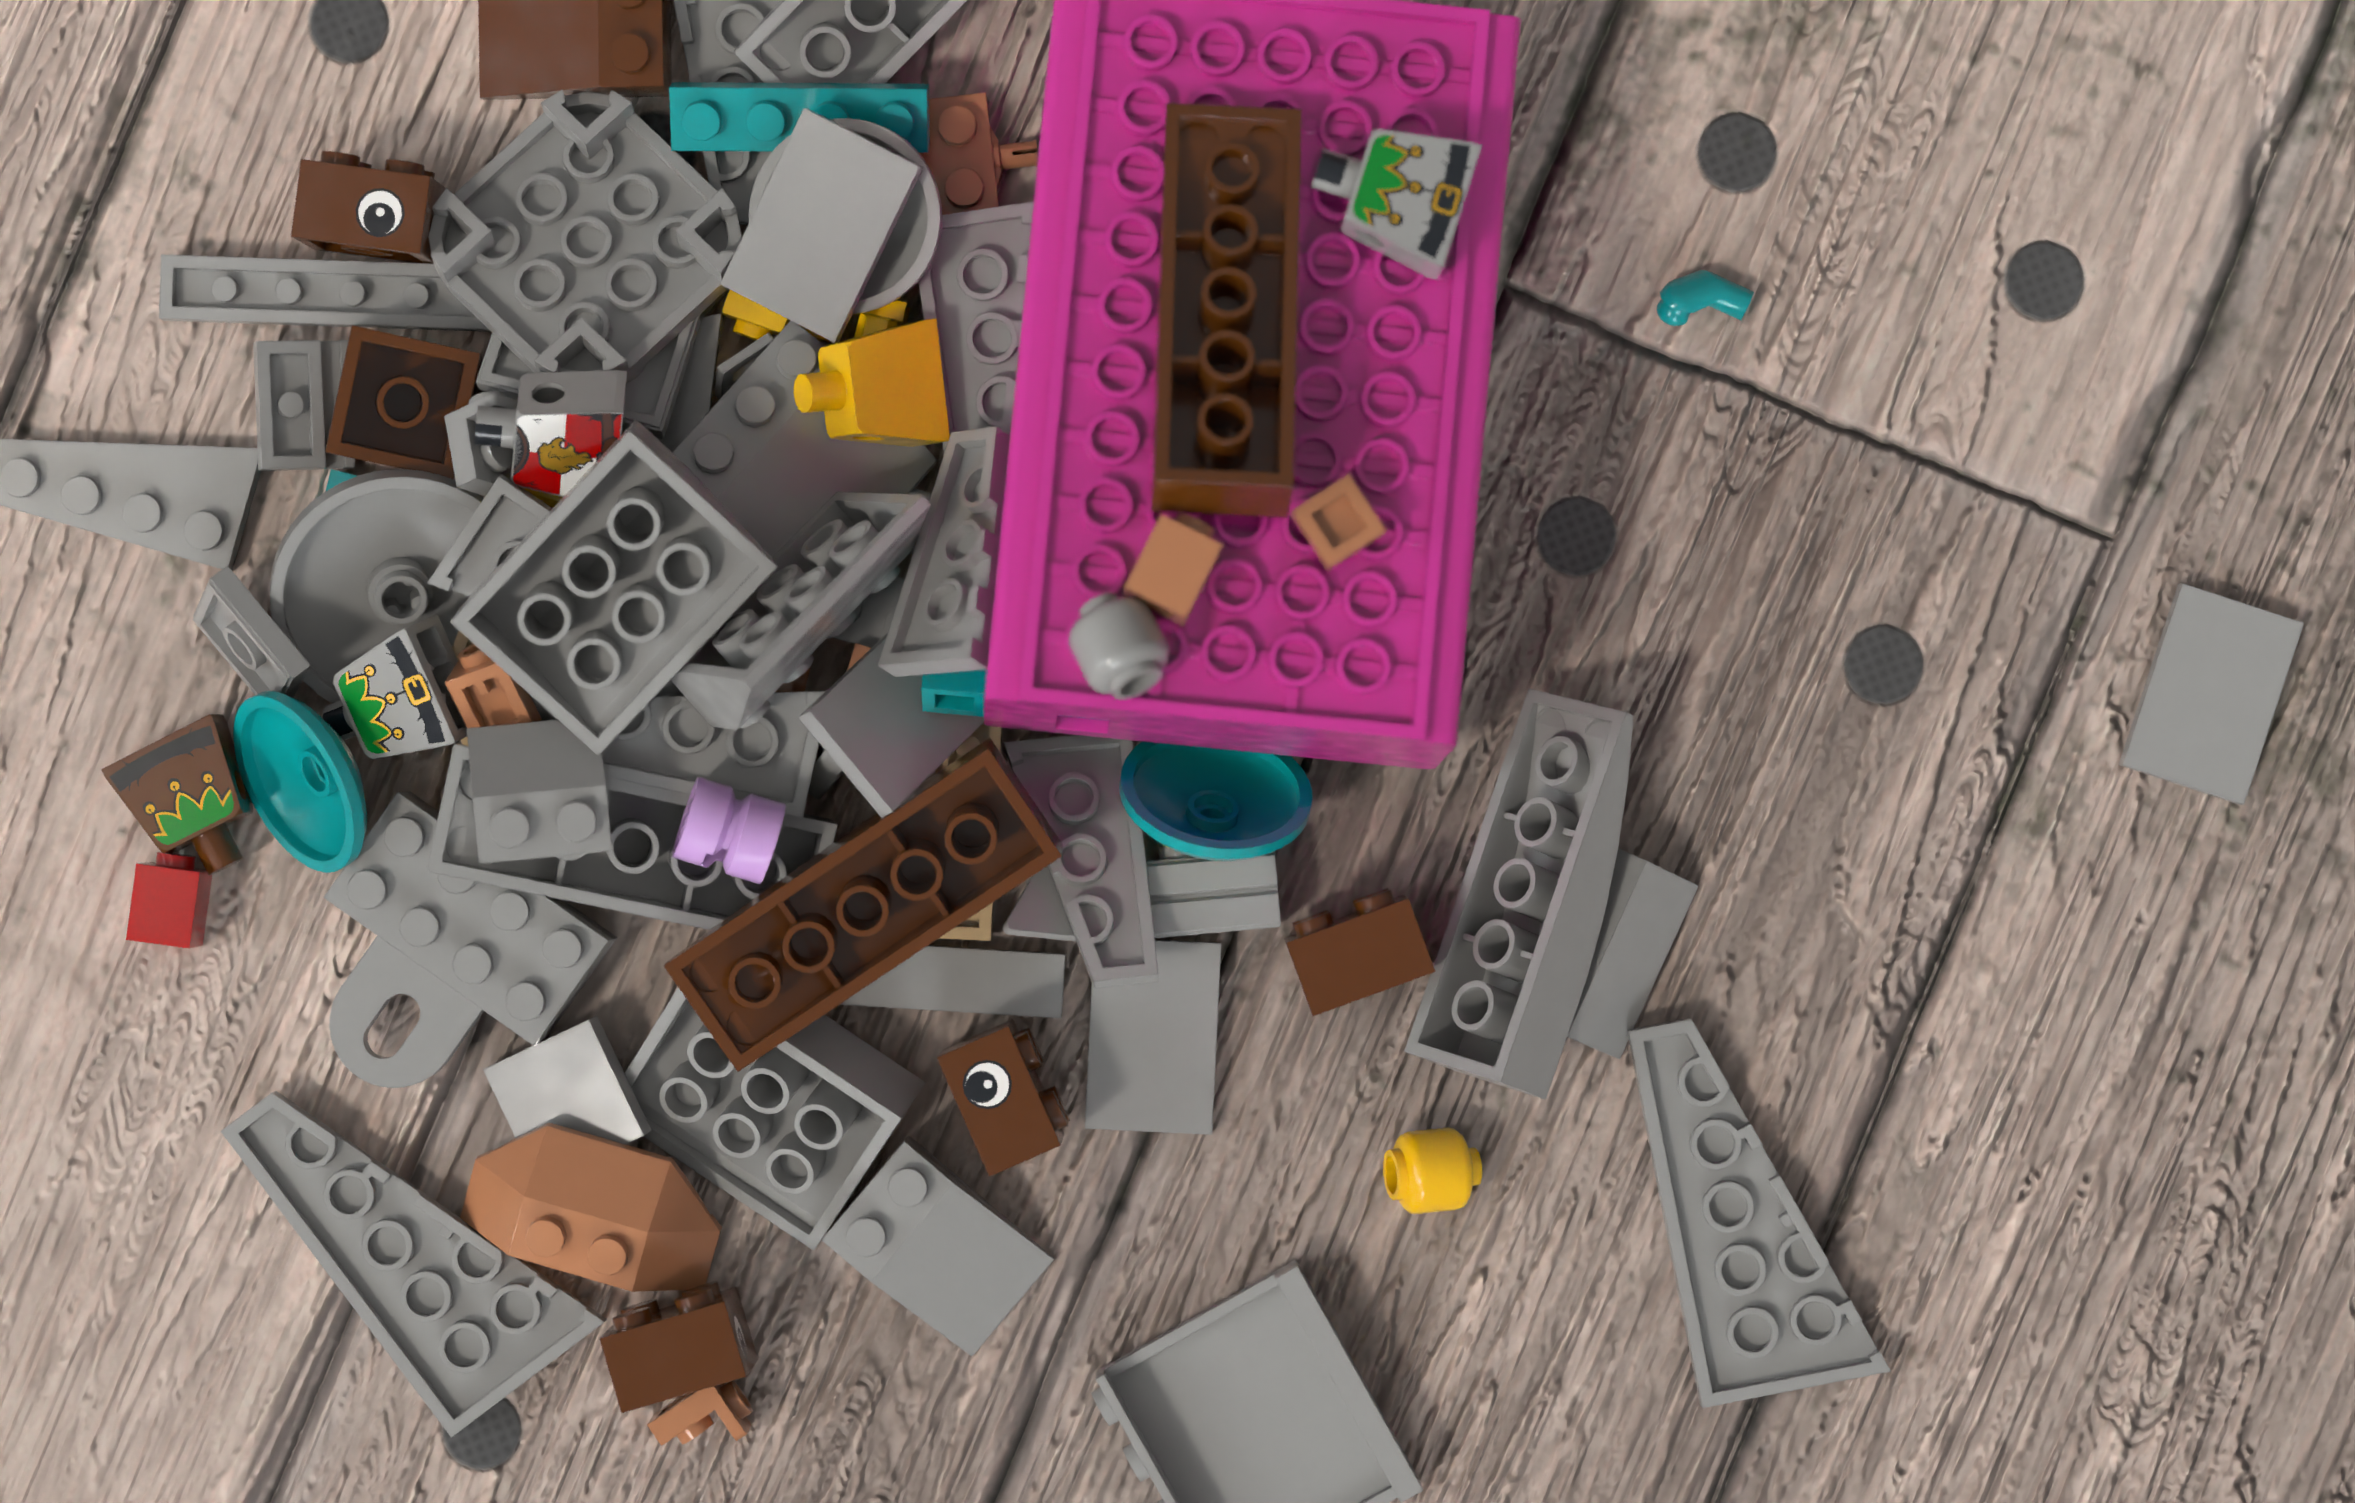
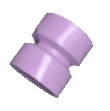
(729, 830)

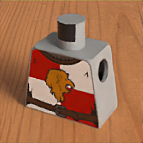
(558, 426)

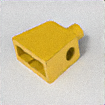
(880, 387)

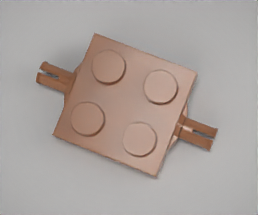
(967, 153)

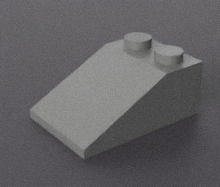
(937, 1247)

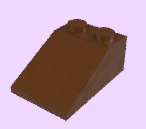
(574, 47)

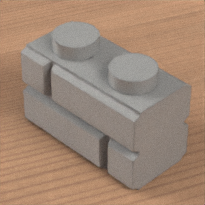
(1211, 895)

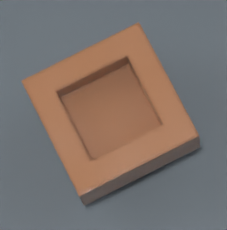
(1338, 522)

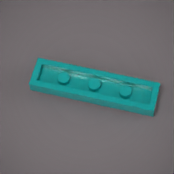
(765, 114)

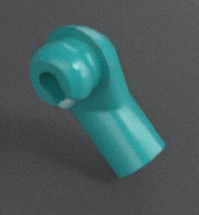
(1699, 291)

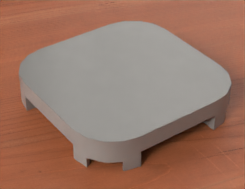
(585, 239)

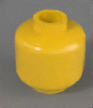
(1431, 1170)

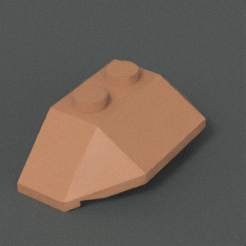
(593, 1210)

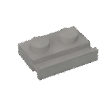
(296, 403)

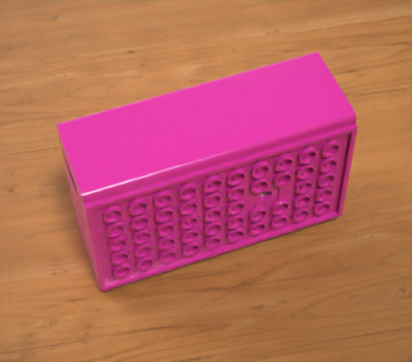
(1385, 385)

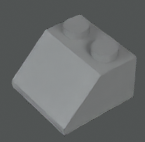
(536, 792)

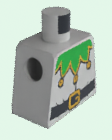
(1402, 194)
(399, 694)

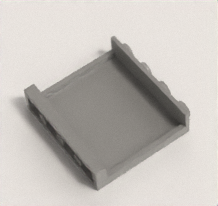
(1255, 1406)

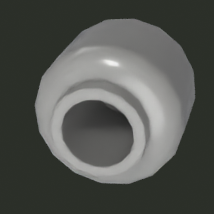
(1119, 645)

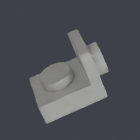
(477, 465)

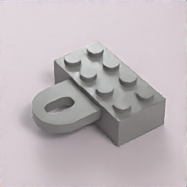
(451, 949)

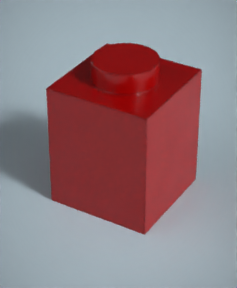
(169, 902)

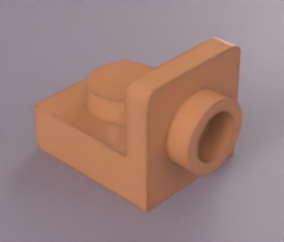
(487, 693)
(690, 1413)

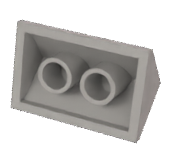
(1633, 942)

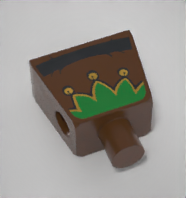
(187, 791)

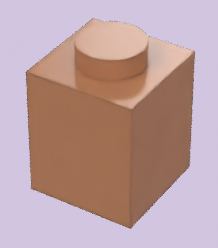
(1174, 566)

